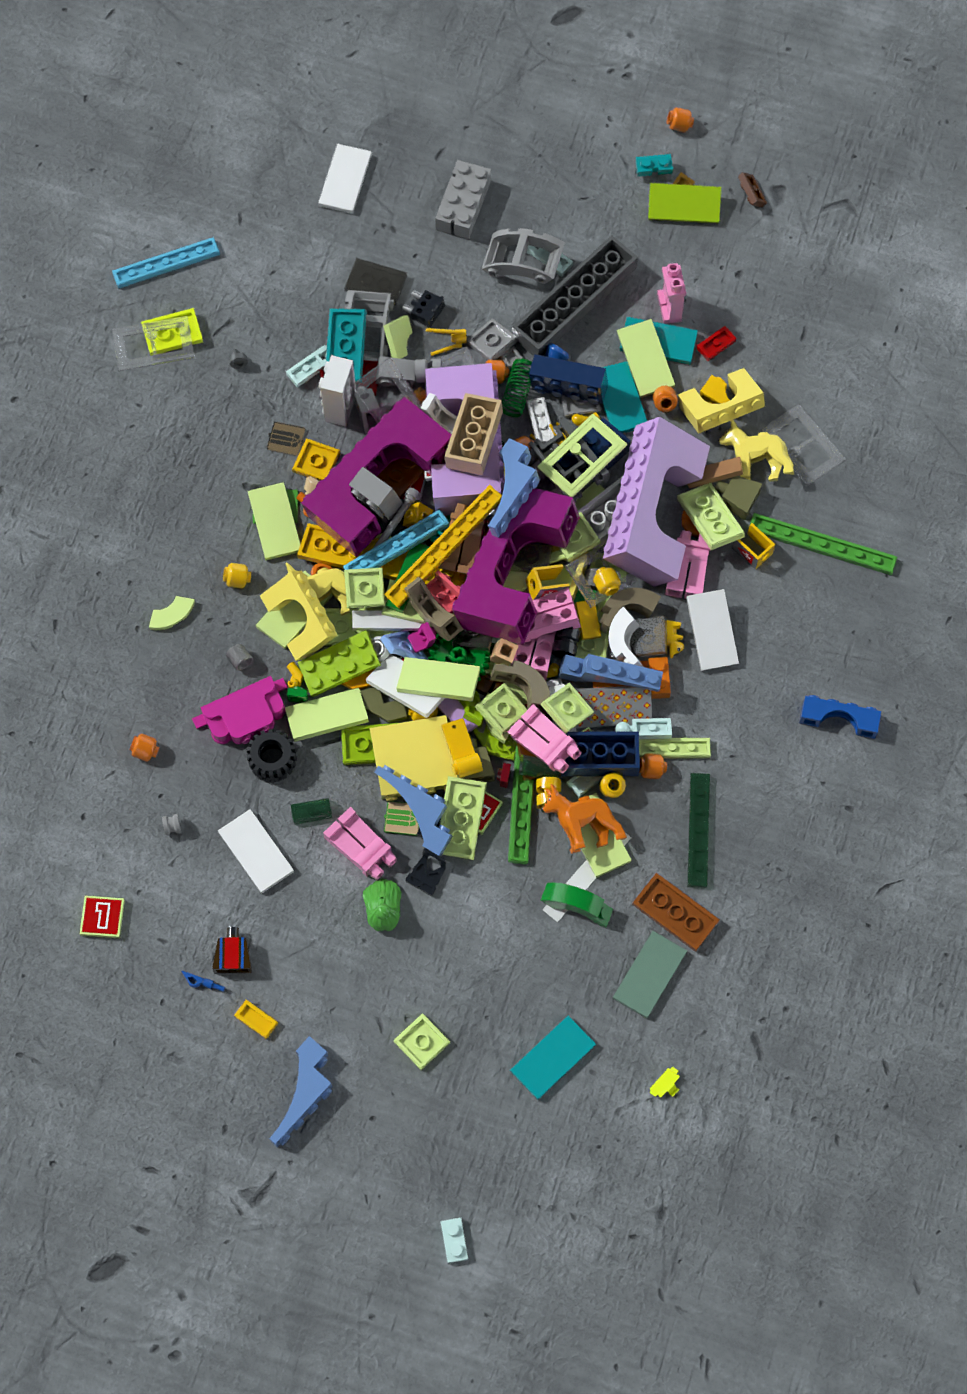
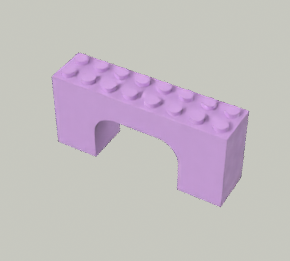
(450, 387)
(634, 538)

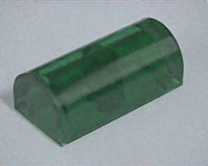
(534, 767)
(311, 811)

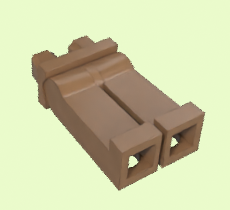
(463, 556)

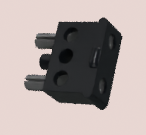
(426, 308)

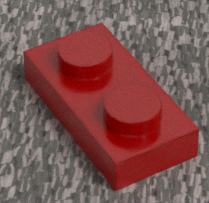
(716, 343)

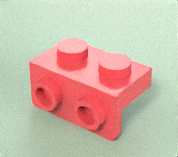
(443, 590)

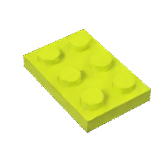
(170, 338)

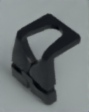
(422, 877)

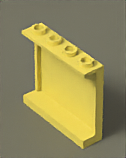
(415, 751)

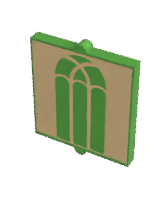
(400, 819)

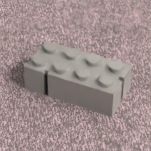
(463, 199)
(375, 495)

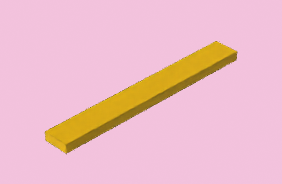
(445, 544)

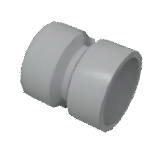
(422, 364)

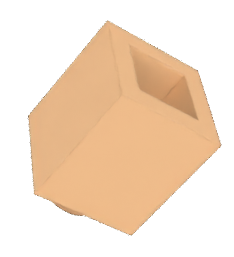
(503, 652)

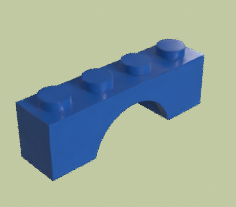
(863, 720)

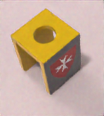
(762, 540)
(544, 573)

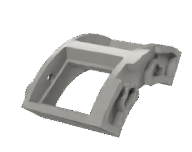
(522, 238)
(372, 302)

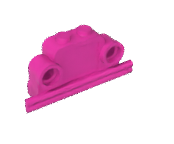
(244, 712)

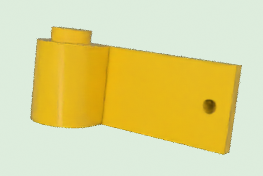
(461, 749)

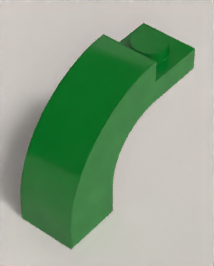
(577, 900)

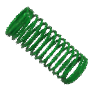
(505, 404)

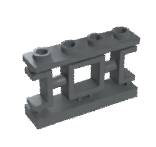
(565, 427)

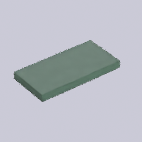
(649, 974)

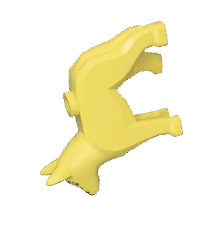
(757, 448)
(328, 582)

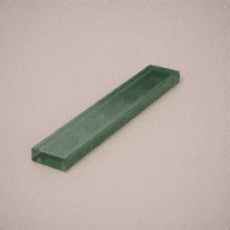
(698, 830)

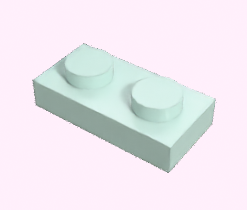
(454, 1240)

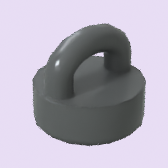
(237, 359)

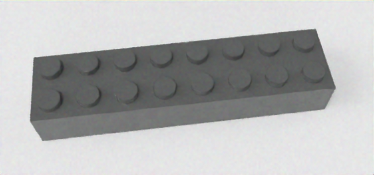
(575, 296)

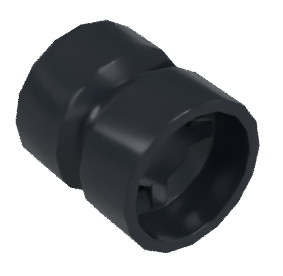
(566, 642)

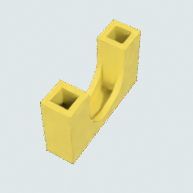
(708, 415)
(318, 626)

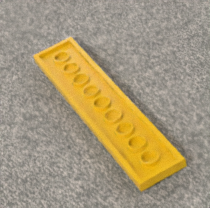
(322, 548)

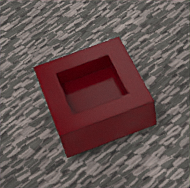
(504, 775)

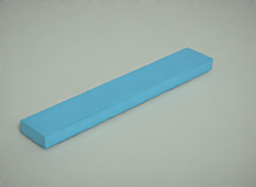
(166, 262)
(401, 542)

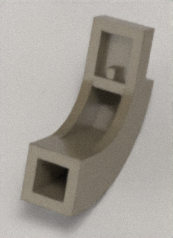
(632, 599)
(430, 611)
(526, 678)

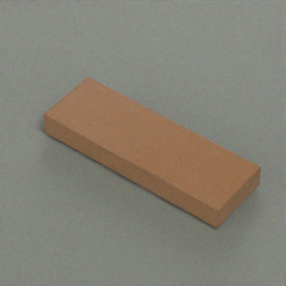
(720, 471)

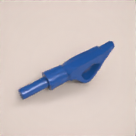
(202, 981)

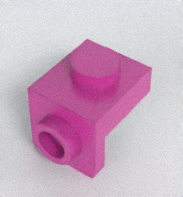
(422, 638)

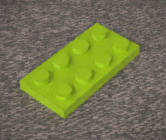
(339, 663)

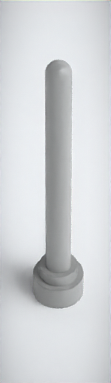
(411, 497)

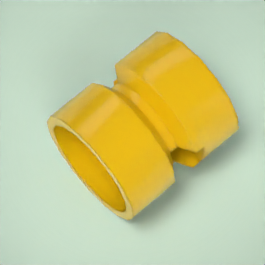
(542, 784)

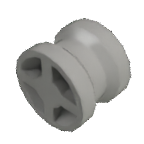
(171, 824)

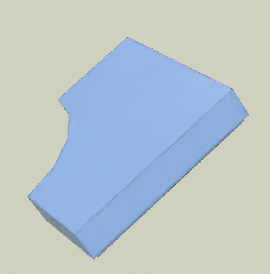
(399, 644)

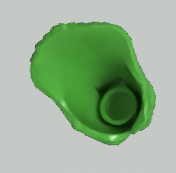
(382, 904)

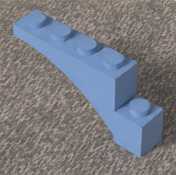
(518, 484)
(606, 670)
(426, 809)
(309, 1090)

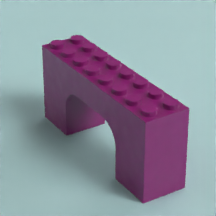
(399, 435)
(483, 601)

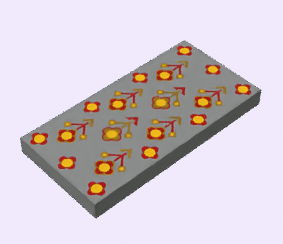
(616, 705)

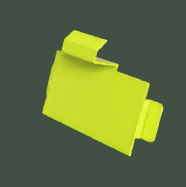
(666, 1083)

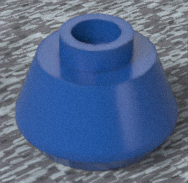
(556, 352)

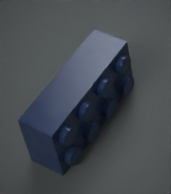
(568, 379)
(598, 445)
(604, 754)

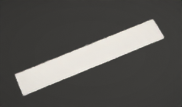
(582, 879)

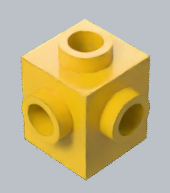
(416, 513)

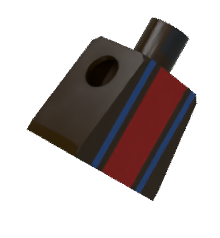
(232, 954)

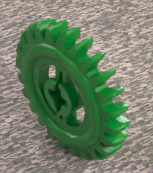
(459, 655)

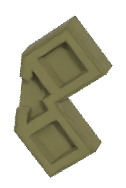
(388, 711)

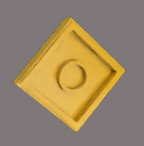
(315, 460)

